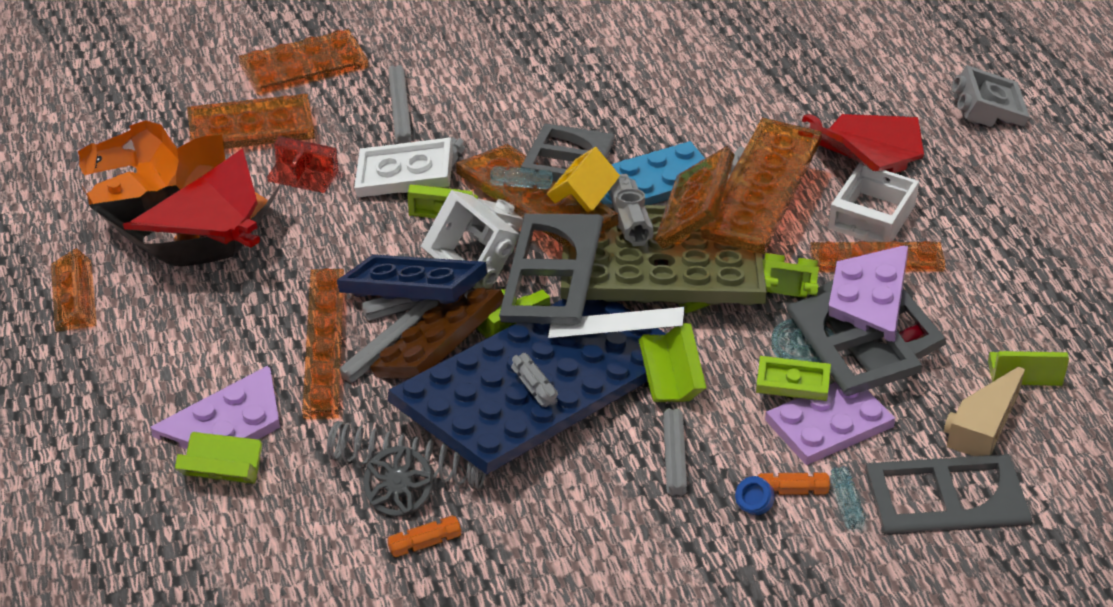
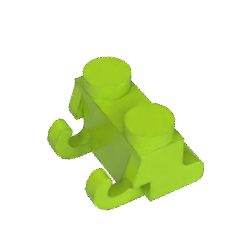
(790, 278)

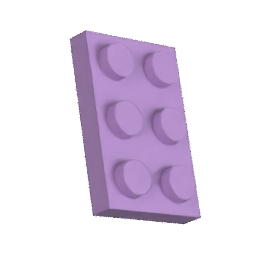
(825, 427)

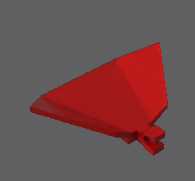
(873, 139)
(211, 206)

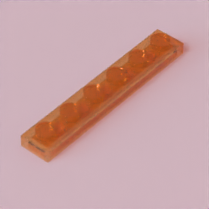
(323, 345)

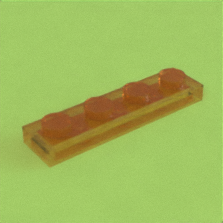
(921, 255)

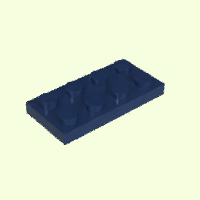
(412, 278)

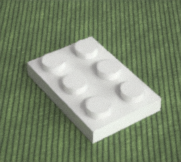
(397, 166)

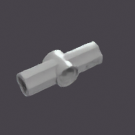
(631, 210)

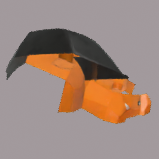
(132, 194)

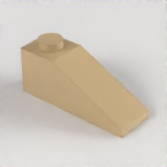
(983, 415)

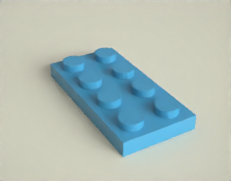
(658, 170)

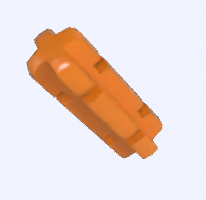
(798, 483)
(424, 536)

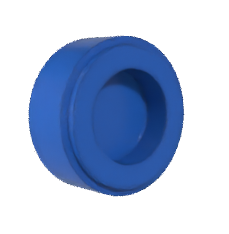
(754, 495)

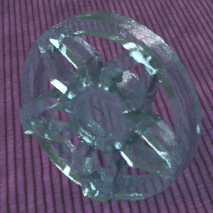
(797, 342)

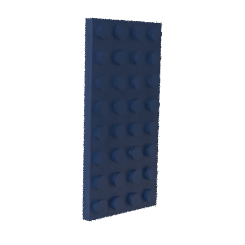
(490, 414)

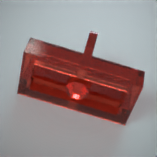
(304, 164)

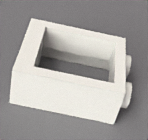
(458, 211)
(866, 222)

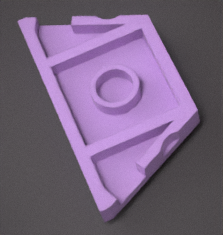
(870, 290)
(238, 410)

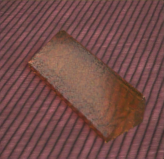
(73, 292)

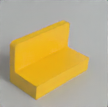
(586, 180)

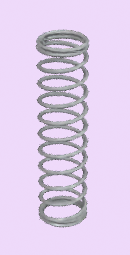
(474, 479)

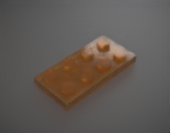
(303, 61)
(253, 120)
(695, 198)

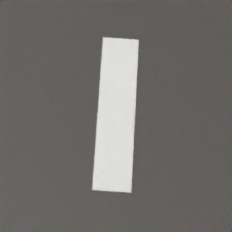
(620, 322)

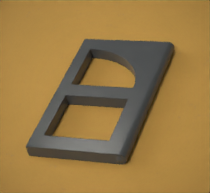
(586, 138)
(583, 233)
(811, 318)
(876, 354)
(1003, 509)

